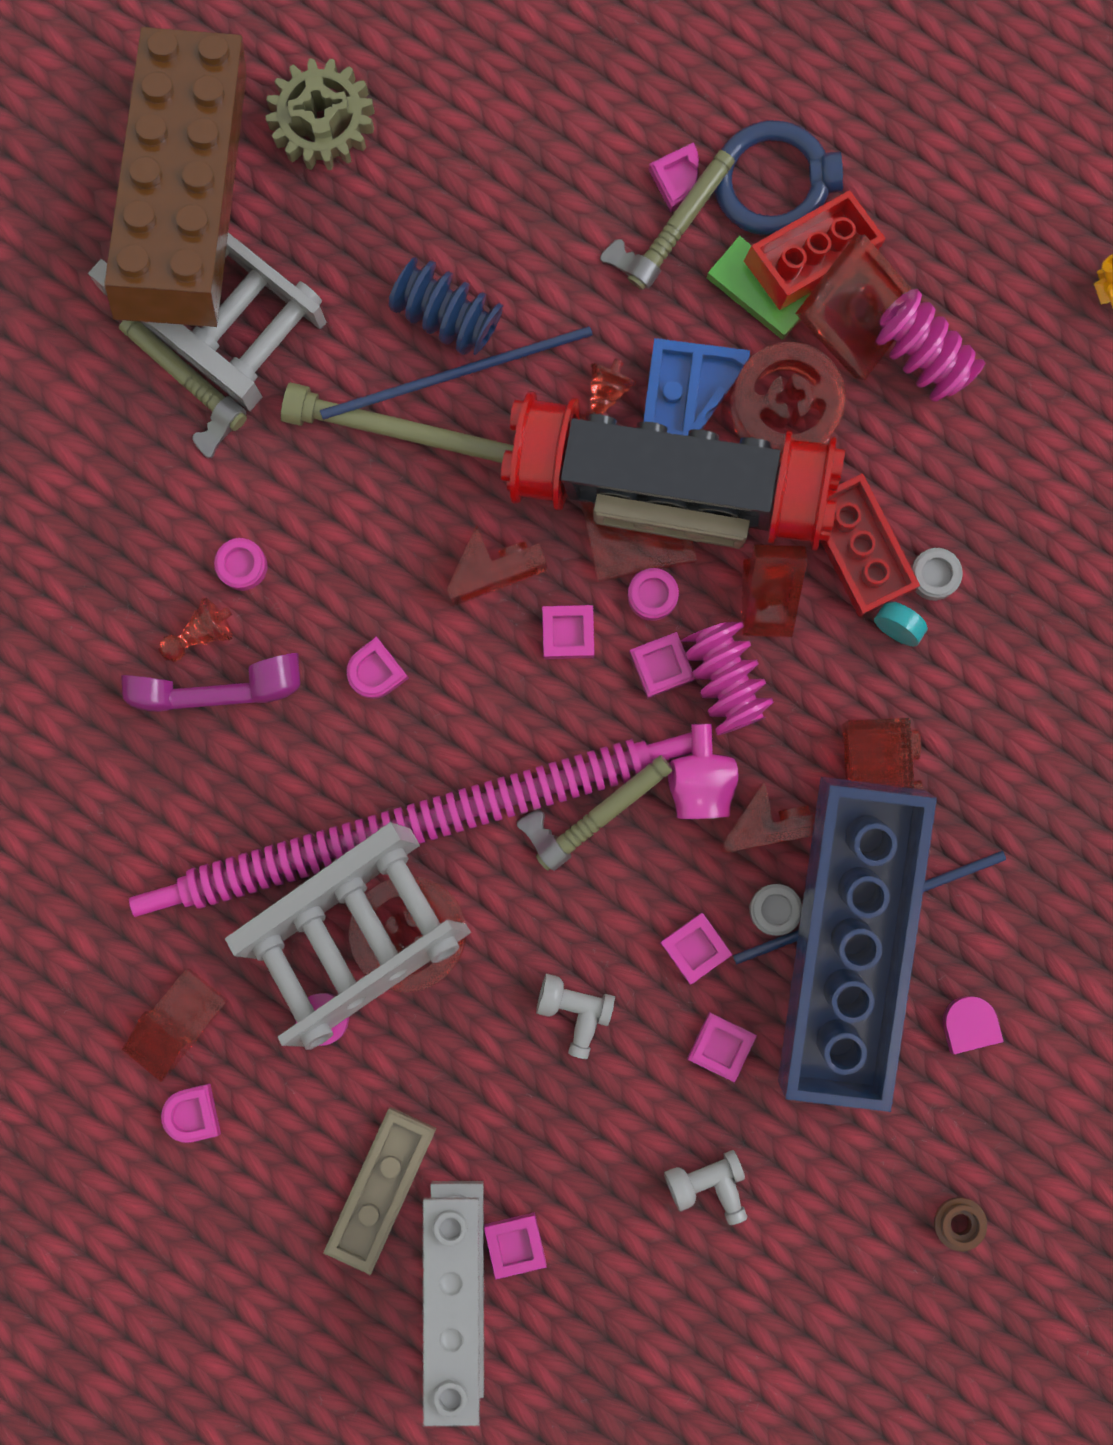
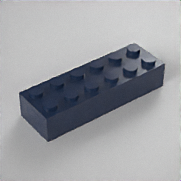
(856, 943)

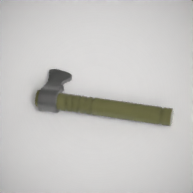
(645, 269)
(226, 412)
(555, 850)

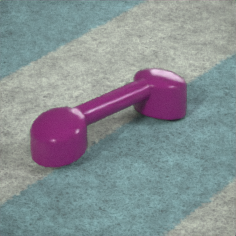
(268, 682)

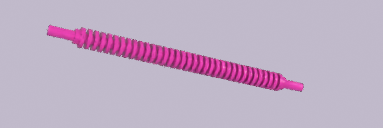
(195, 888)

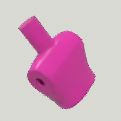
(703, 781)

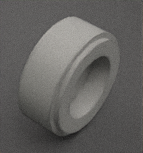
(937, 573)
(775, 909)

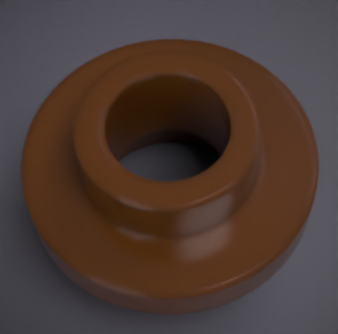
(974, 1232)

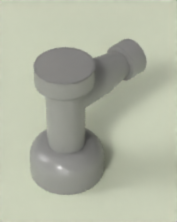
(590, 1011)
(720, 1175)

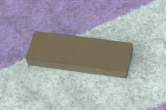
(670, 521)
(380, 1190)

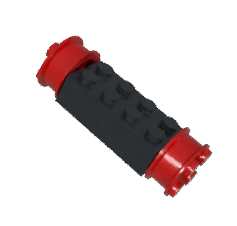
(697, 472)

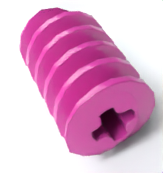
(928, 345)
(727, 676)

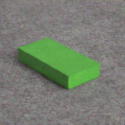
(740, 284)

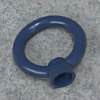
(824, 174)

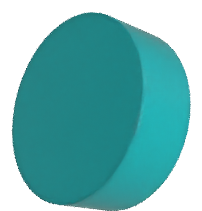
(901, 623)

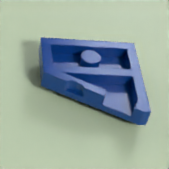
(689, 382)

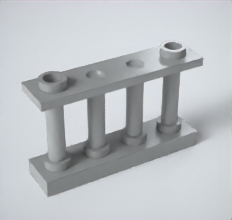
(201, 344)
(304, 912)
(453, 1303)

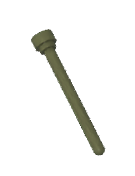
(304, 406)

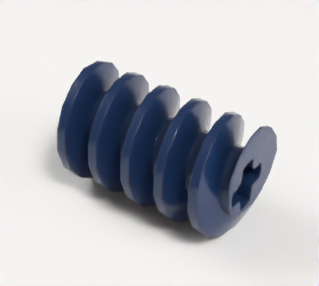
(443, 307)

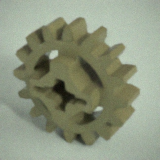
(298, 108)

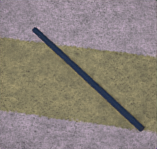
(455, 373)
(928, 885)

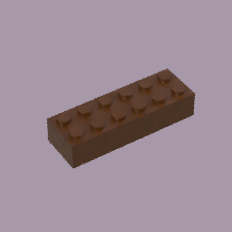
(177, 178)

